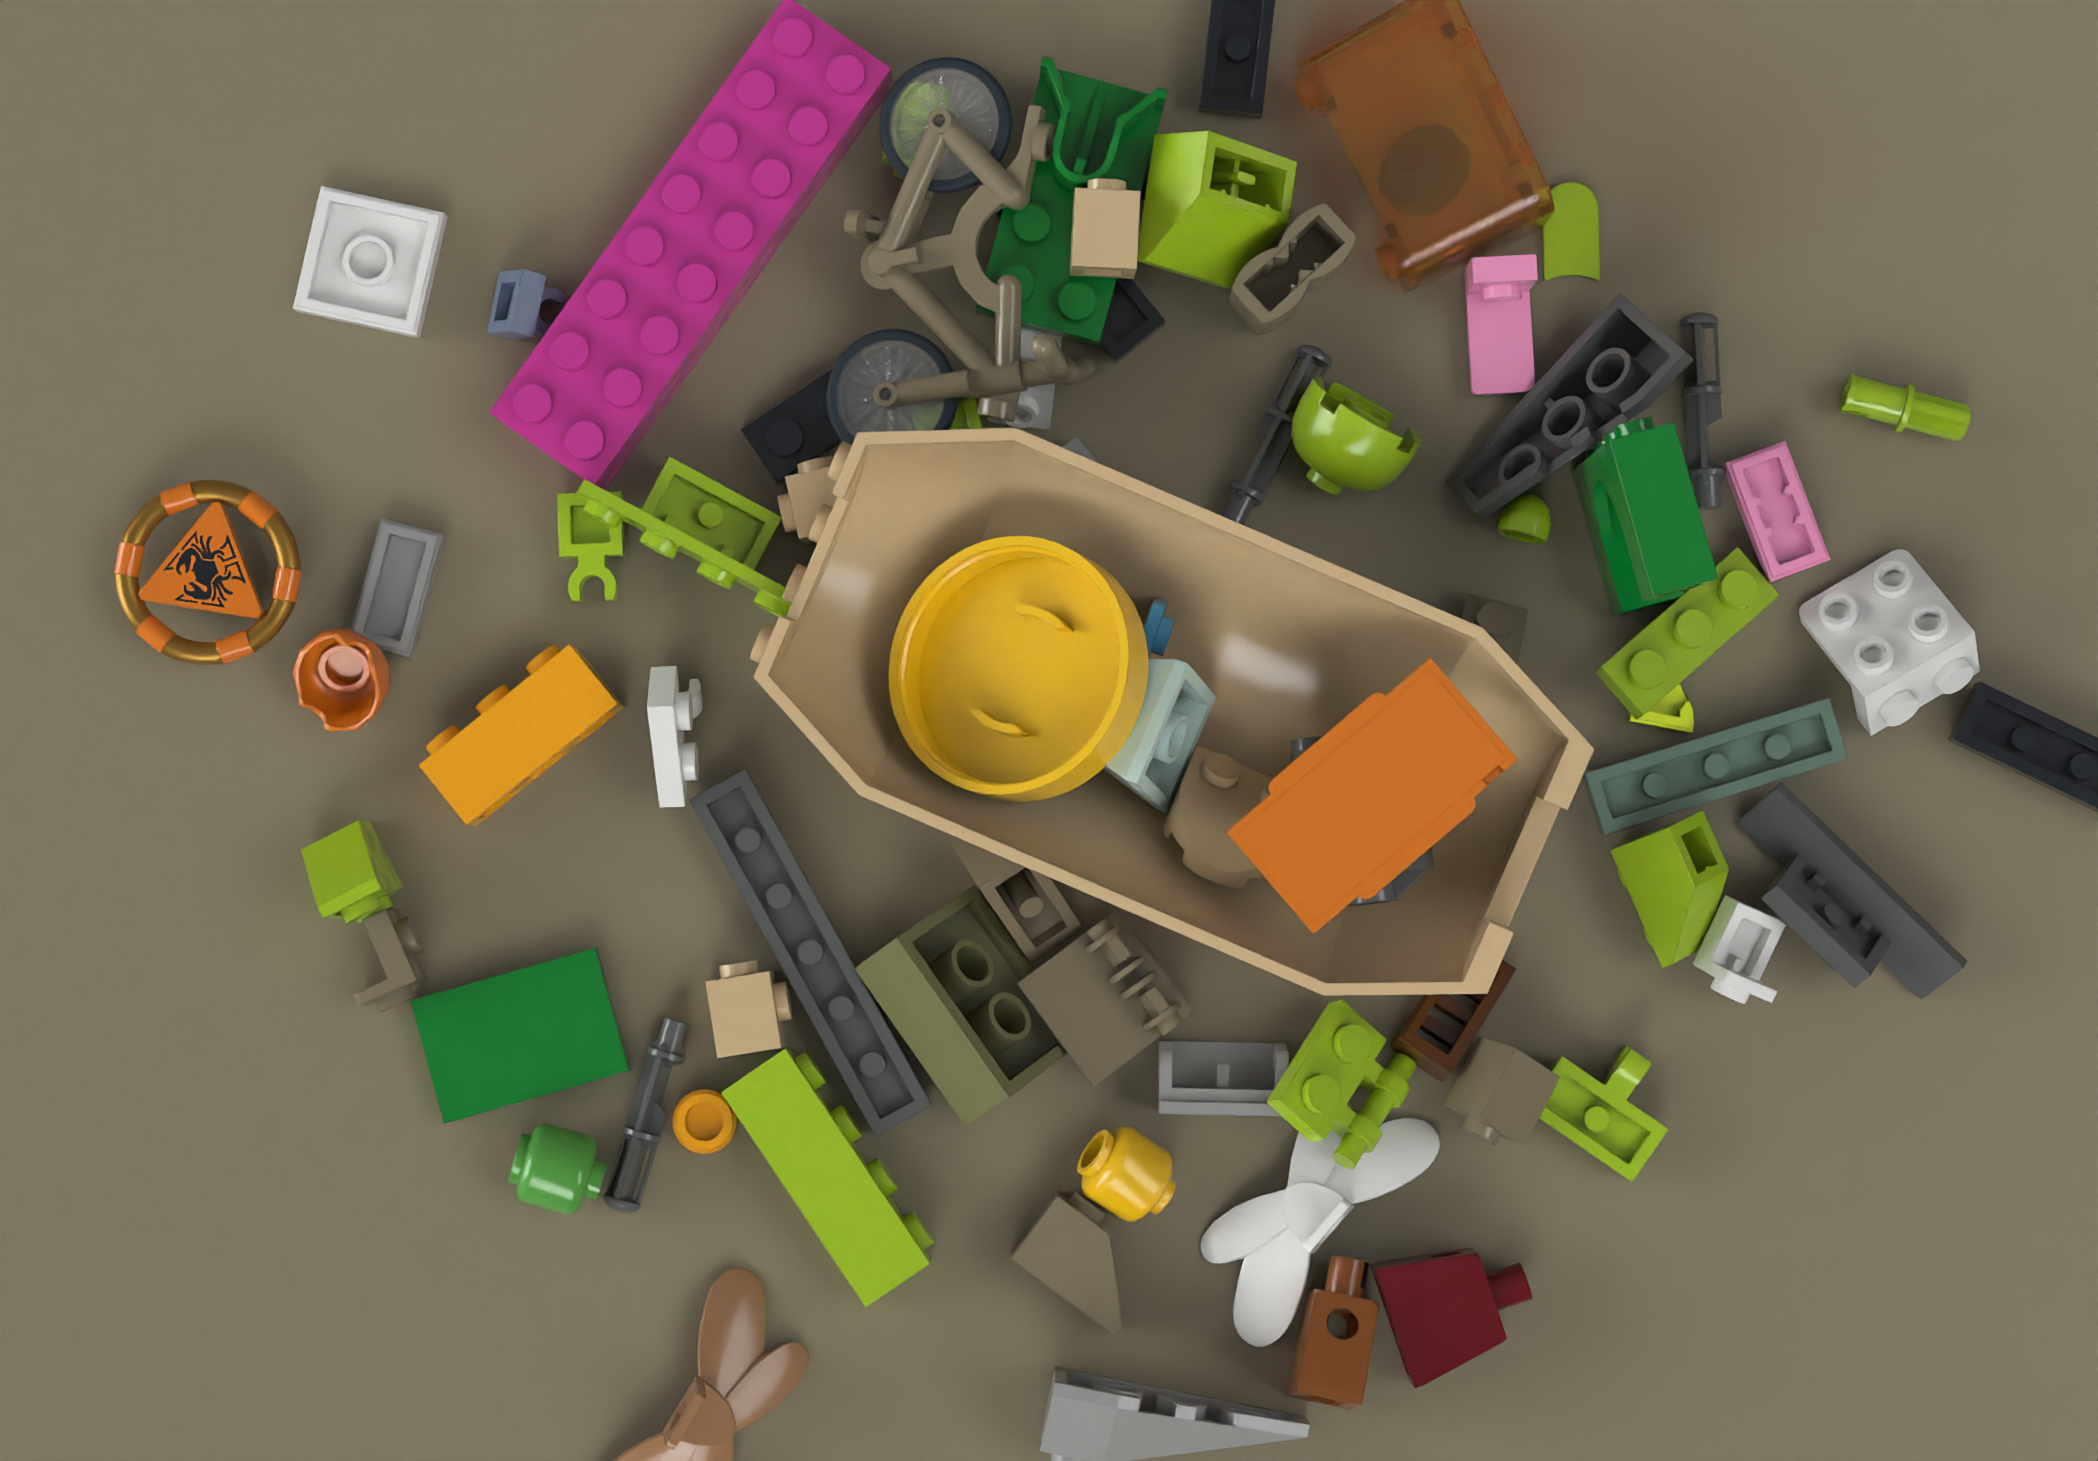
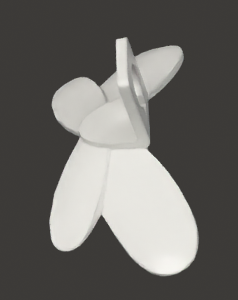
(1287, 1226)

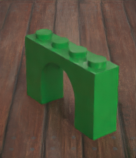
(1643, 517)

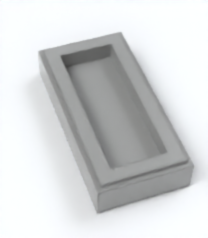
(398, 586)

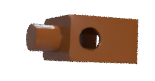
(1327, 1367)

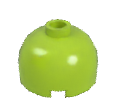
(1349, 440)

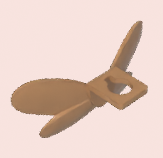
(734, 1376)

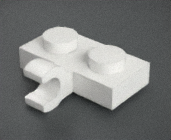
(668, 717)

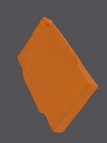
(1372, 795)

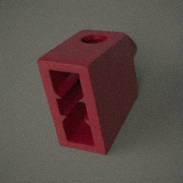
(1446, 1308)

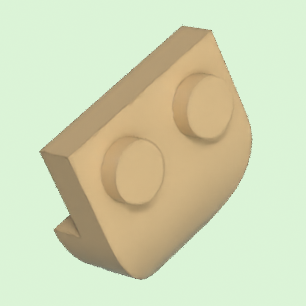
(1207, 804)

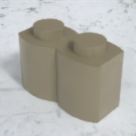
(1306, 259)

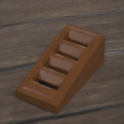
(1427, 1056)

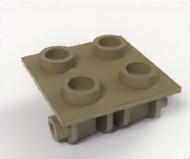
(1105, 998)

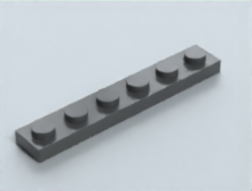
(810, 952)

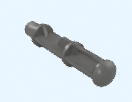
(1701, 410)
(1274, 436)
(646, 1117)

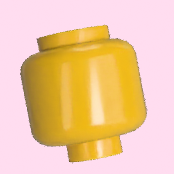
(1126, 1173)

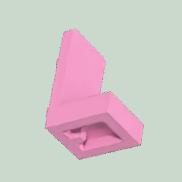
(1500, 323)

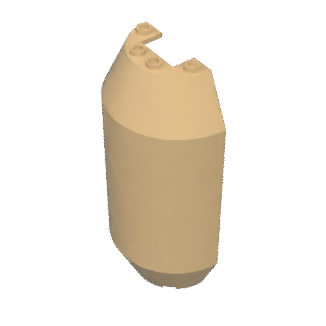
(1261, 624)

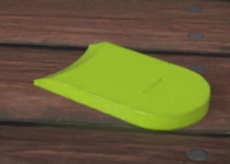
(1572, 234)

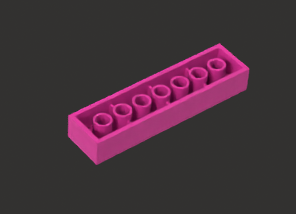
(694, 244)

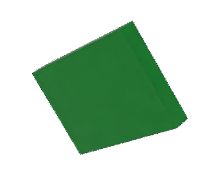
(520, 1035)

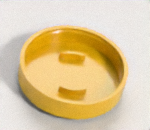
(1018, 669)

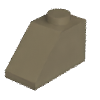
(1021, 898)
(1074, 1258)

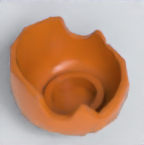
(342, 678)

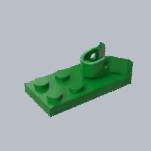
(1098, 135)

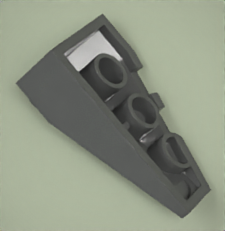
(1597, 384)

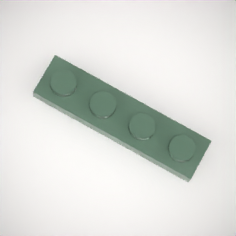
(1715, 766)

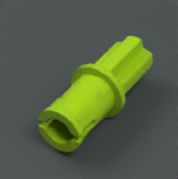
(1904, 408)

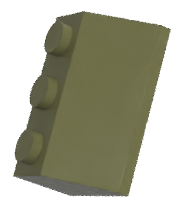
(959, 1005)

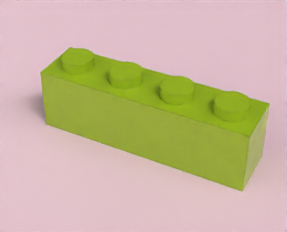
(828, 1174)

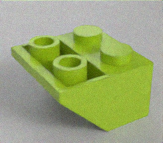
(1212, 205)

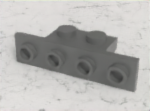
(1842, 902)

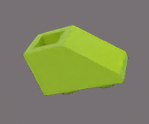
(351, 873)
(1674, 884)

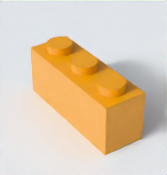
(519, 733)

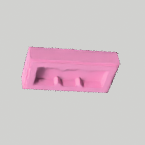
(1776, 512)

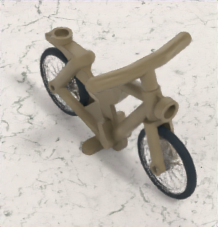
(943, 134)

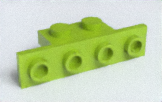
(702, 521)

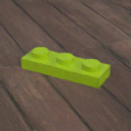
(1686, 634)

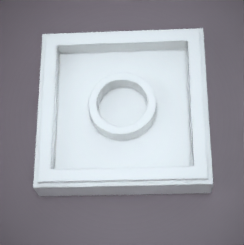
(370, 262)

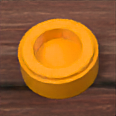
(704, 1121)

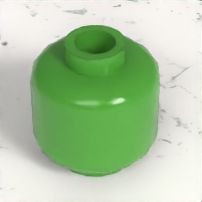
(556, 1169)

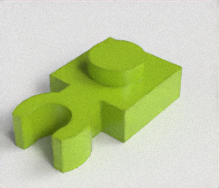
(590, 543)

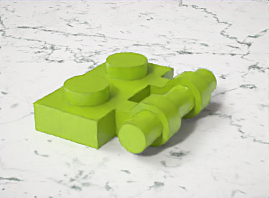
(1326, 1074)

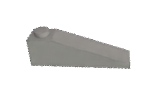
(1128, 1420)

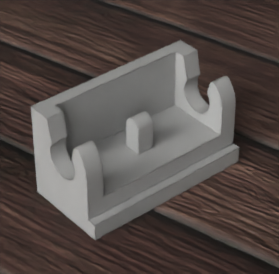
(1219, 1077)

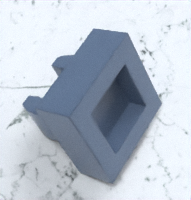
(518, 304)

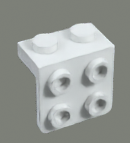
(1892, 639)

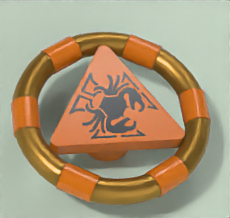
(207, 572)

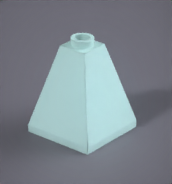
(1164, 733)

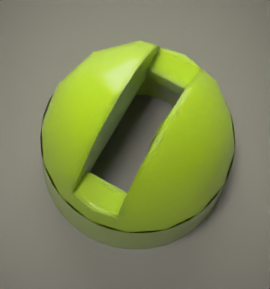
(1525, 520)

